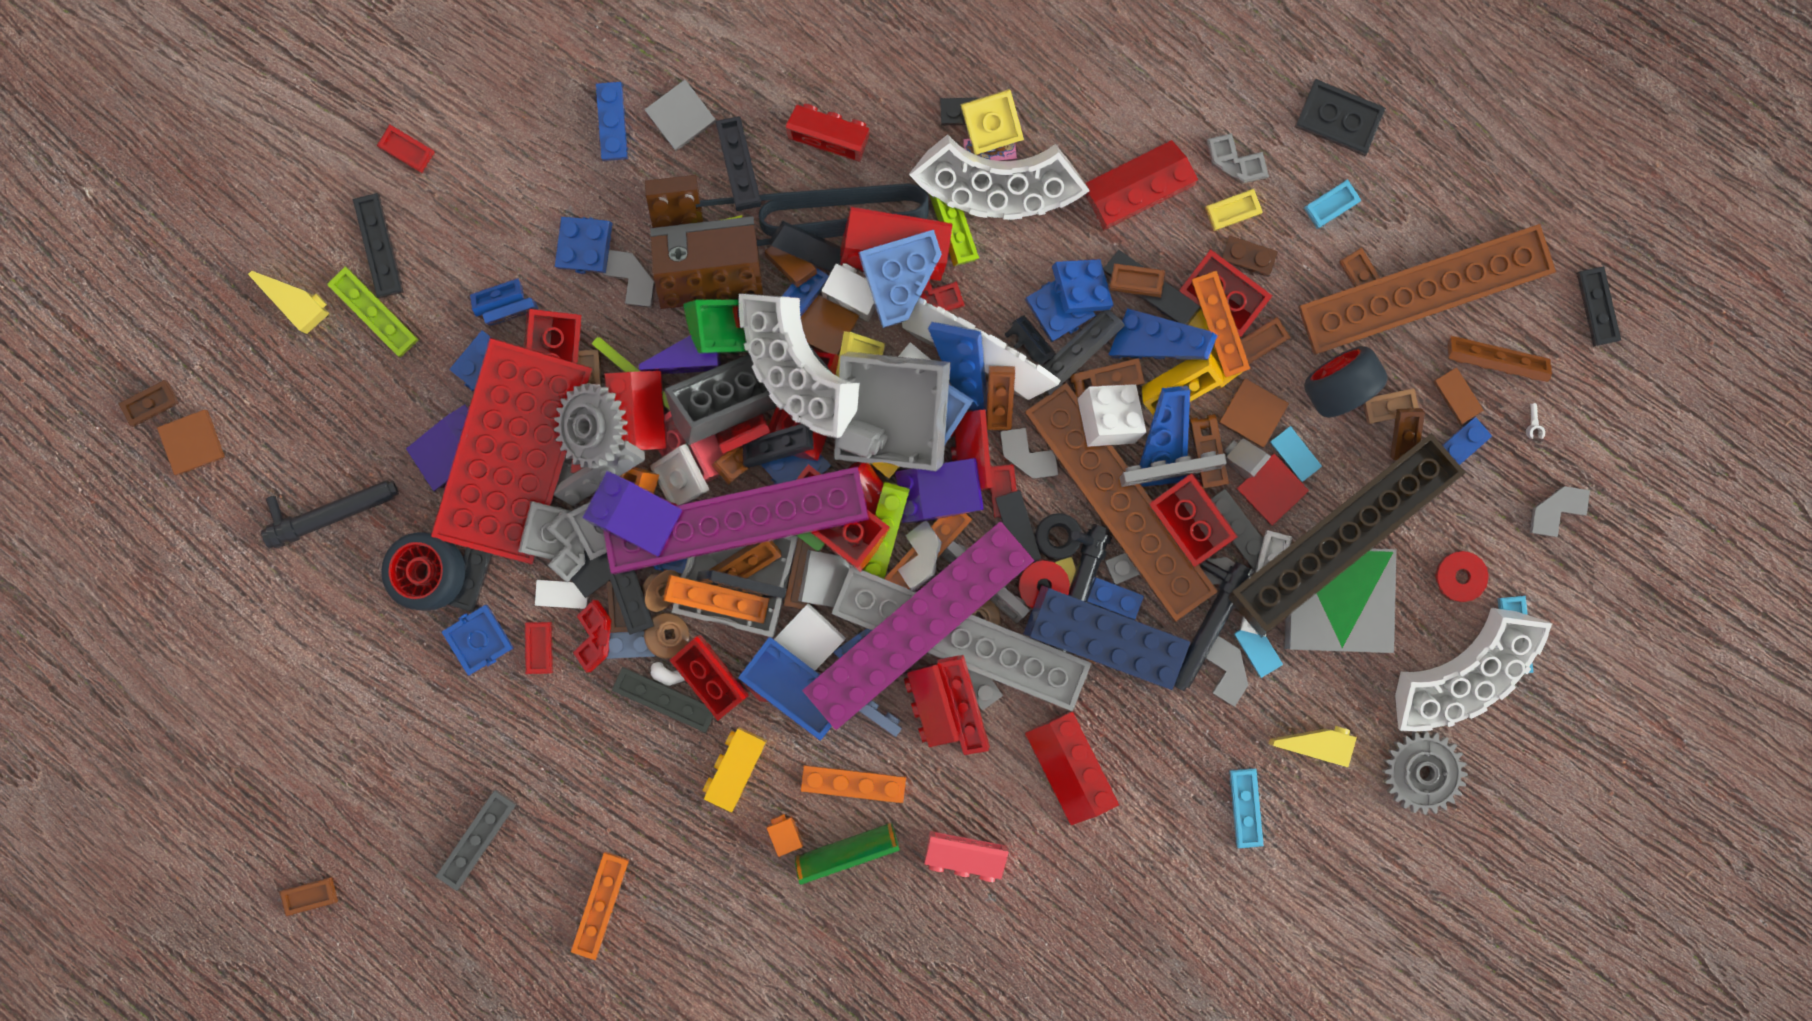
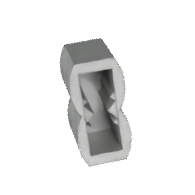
(862, 439)

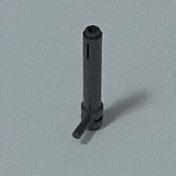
(293, 528)
(1092, 554)
(1213, 621)

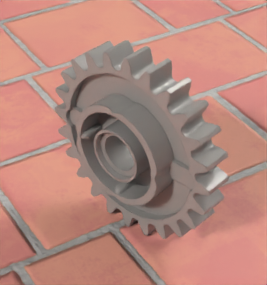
(590, 425)
(1443, 776)

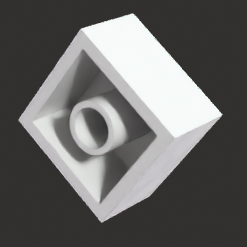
(849, 291)
(1111, 415)

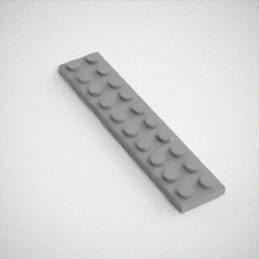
(985, 646)

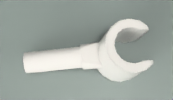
(1534, 423)

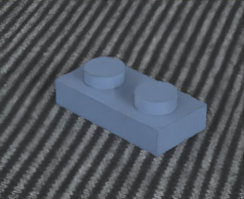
(628, 646)
(888, 721)

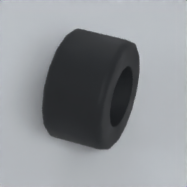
(1042, 539)

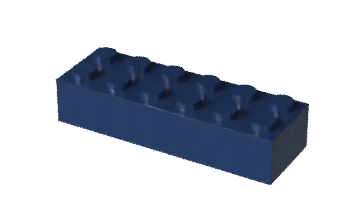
(1106, 637)

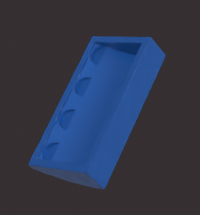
(780, 681)

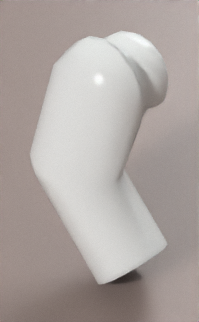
(664, 675)

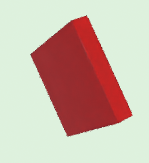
(742, 433)
(1272, 490)

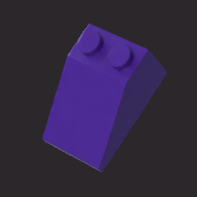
(681, 359)
(437, 447)
(941, 493)
(632, 513)

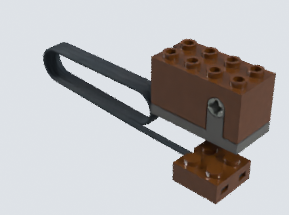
(722, 256)

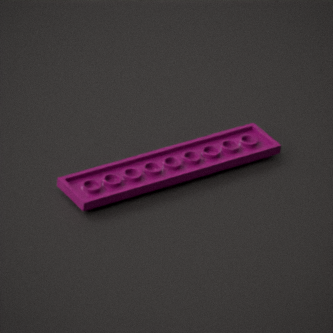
(751, 519)
(918, 625)

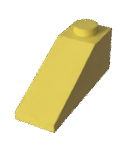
(298, 305)
(1321, 744)

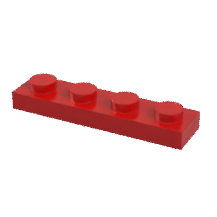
(963, 704)

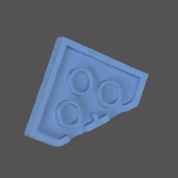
(899, 274)

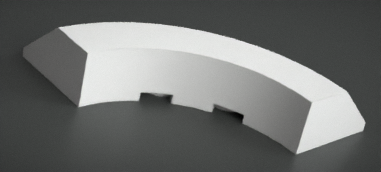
(998, 187)
(790, 367)
(1029, 378)
(1474, 677)

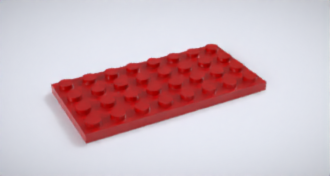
(507, 449)

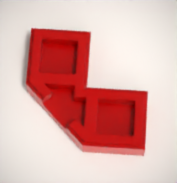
(945, 296)
(596, 646)

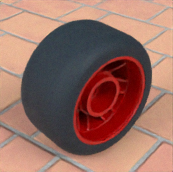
(1345, 382)
(405, 567)

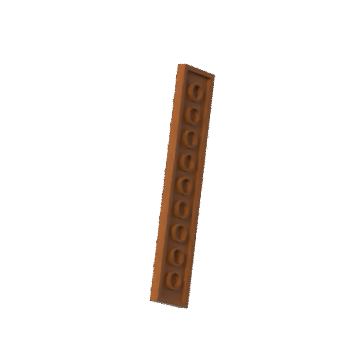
(1426, 289)
(1121, 509)

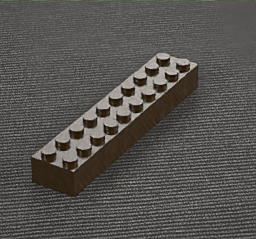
(1346, 535)

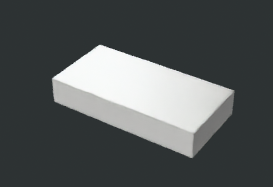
(559, 595)

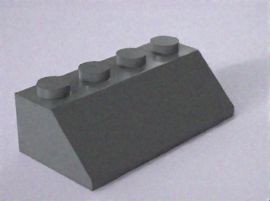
(717, 400)

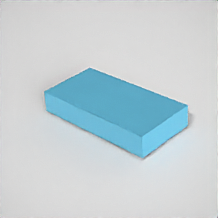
(1332, 204)
(1295, 454)
(1259, 652)

